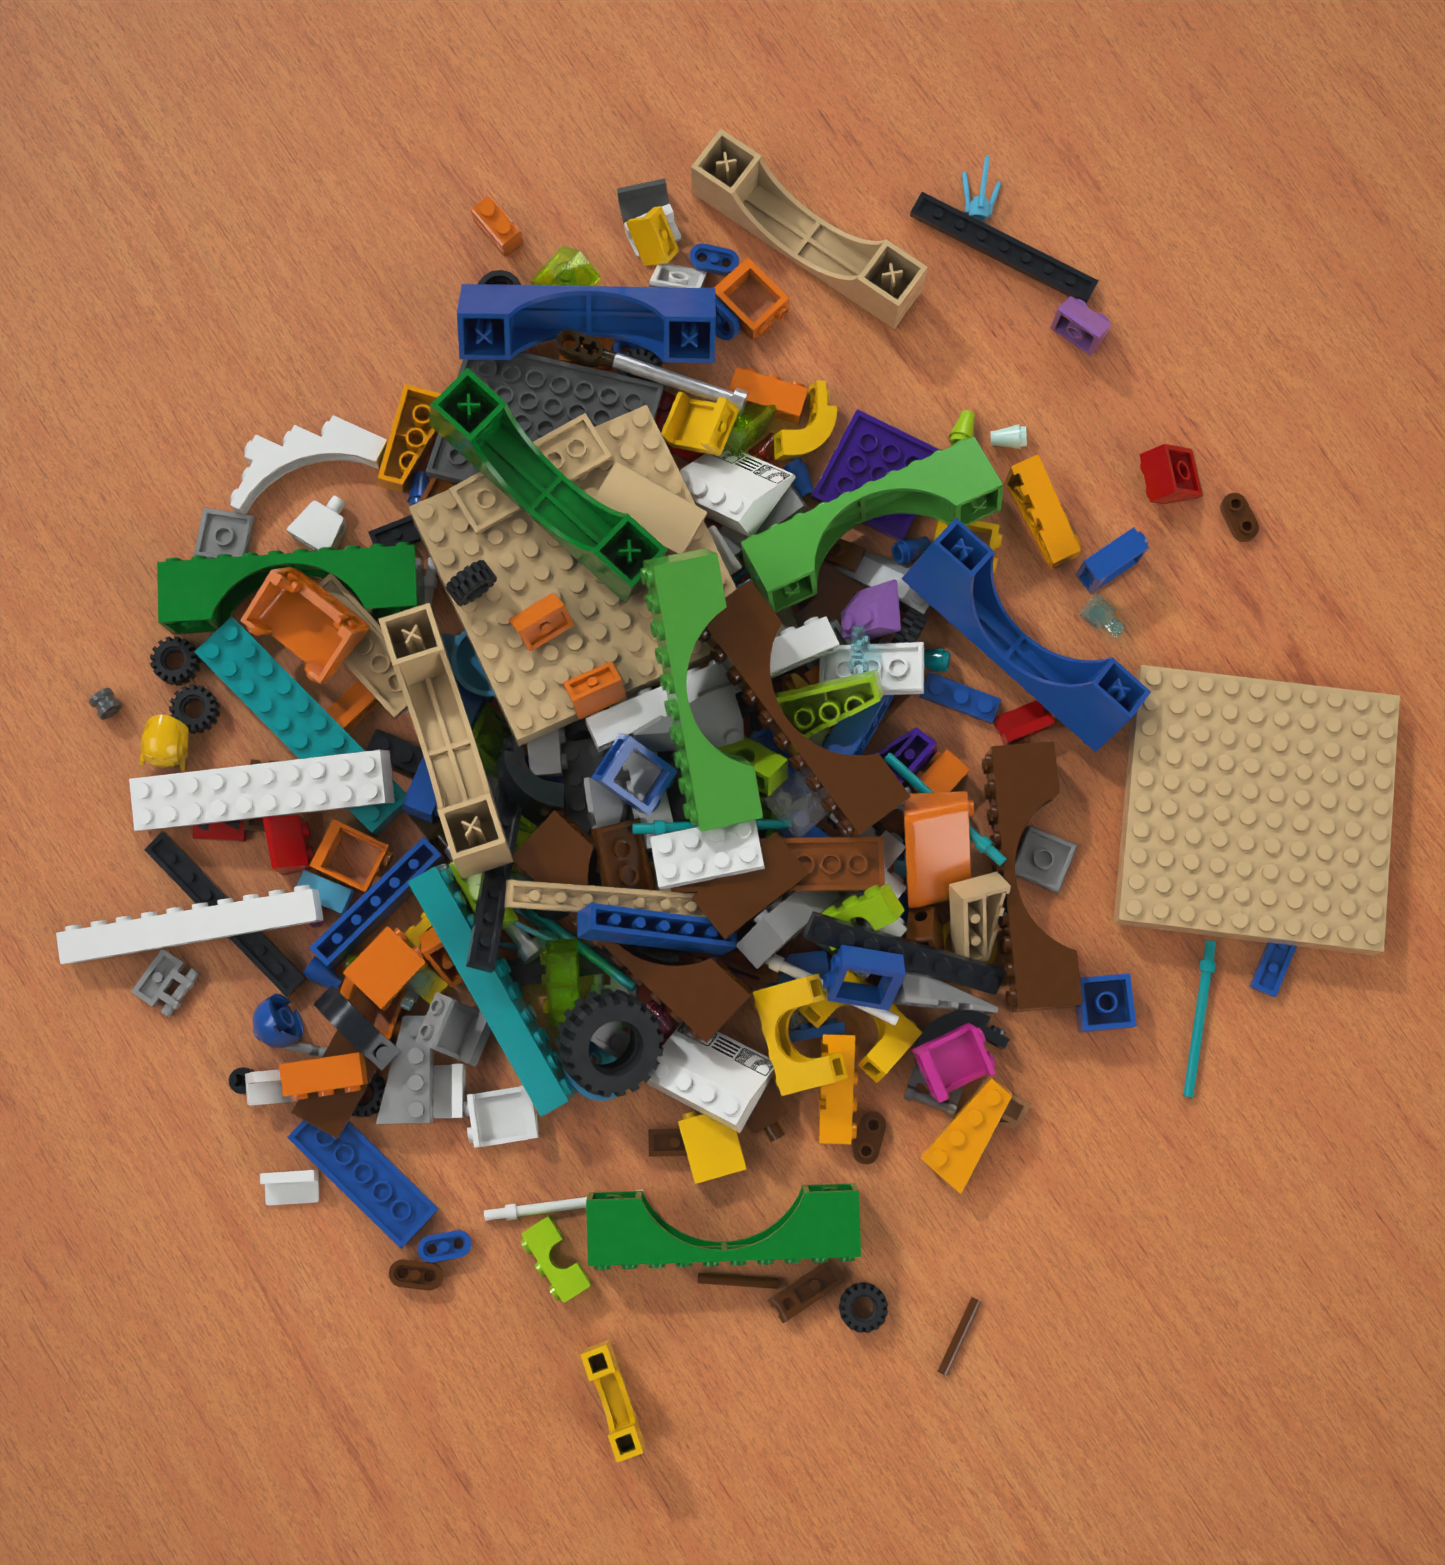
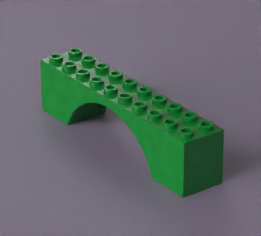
(492, 440)
(205, 592)
(631, 1233)

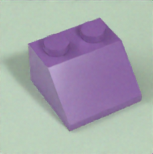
(1080, 325)
(874, 609)

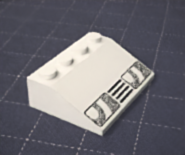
(736, 489)
(712, 1077)

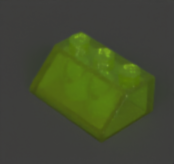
(561, 978)

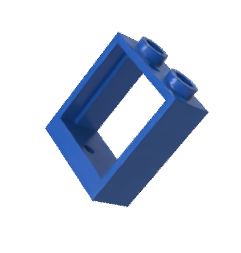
(1112, 560)
(613, 763)
(870, 961)

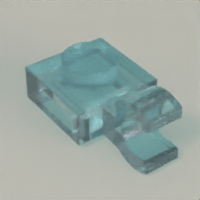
(1099, 613)
(859, 644)
(418, 985)

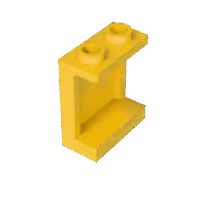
(699, 424)
(710, 1147)

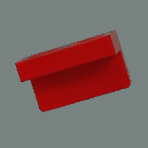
(1022, 722)

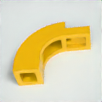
(821, 421)

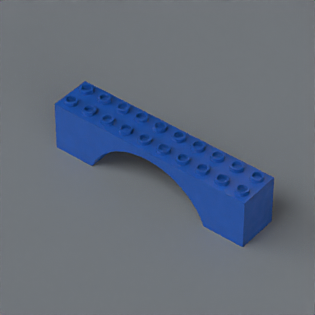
(507, 319)
(1085, 695)

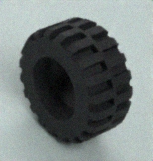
(636, 1060)

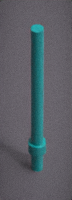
(659, 827)
(983, 843)
(585, 950)
(1206, 967)

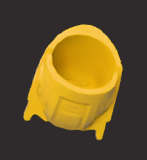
(164, 742)

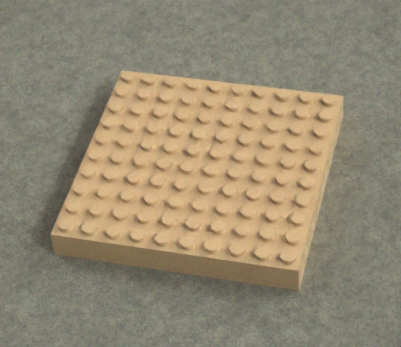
(534, 565)
(1258, 811)

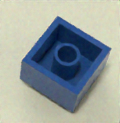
(1106, 1003)

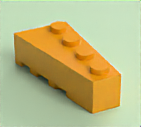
(408, 438)
(1042, 512)
(837, 1098)
(964, 1138)

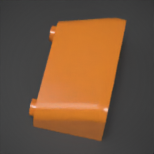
(305, 621)
(936, 845)

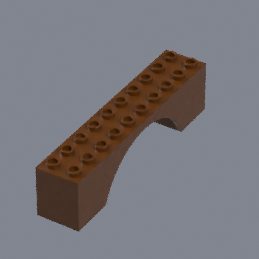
(850, 786)
(1038, 968)
(696, 992)

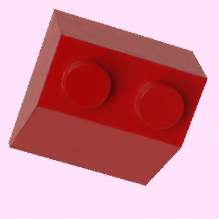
(1170, 474)
(288, 843)

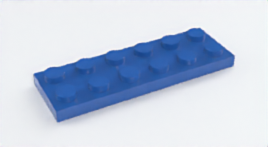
(367, 1179)

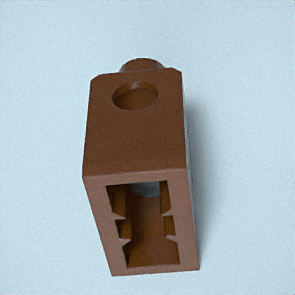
(925, 926)
(767, 1112)

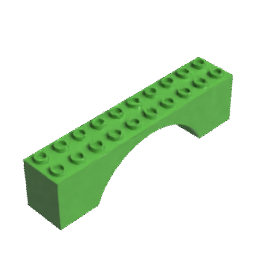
(942, 487)
(683, 599)

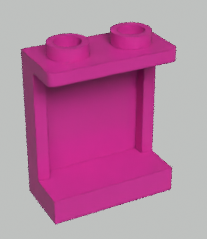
(954, 1060)

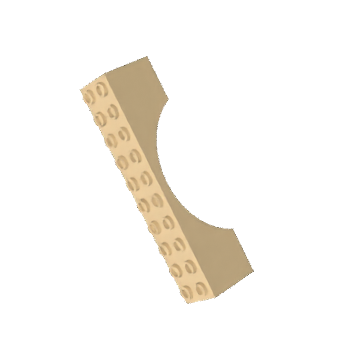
(865, 271)
(446, 741)

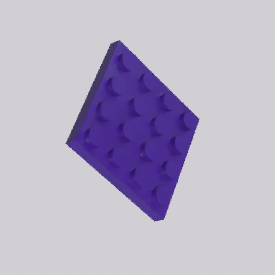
(867, 454)

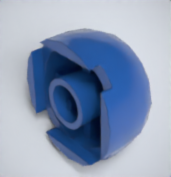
(276, 1023)

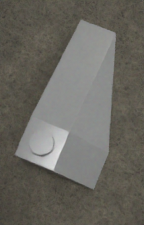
(879, 569)
(714, 713)
(604, 805)
(928, 992)

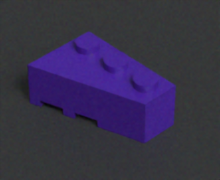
(913, 750)

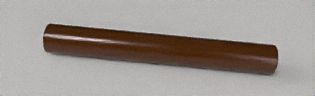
(737, 1280)
(959, 1336)

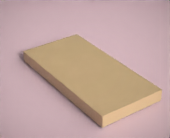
(656, 509)

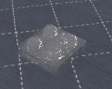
(796, 805)

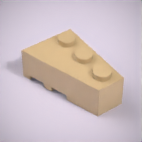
(975, 913)

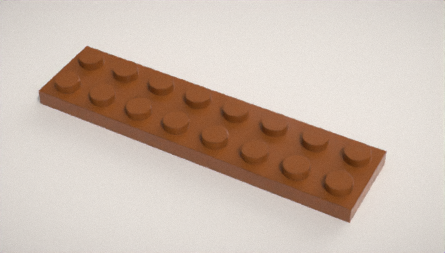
(832, 864)

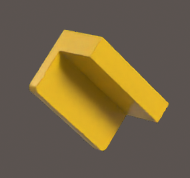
(653, 237)

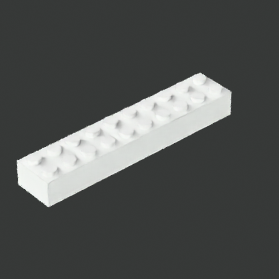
(262, 790)

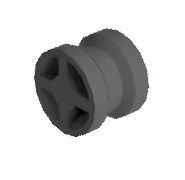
(105, 703)

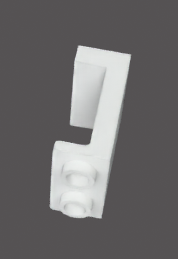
(501, 1117)

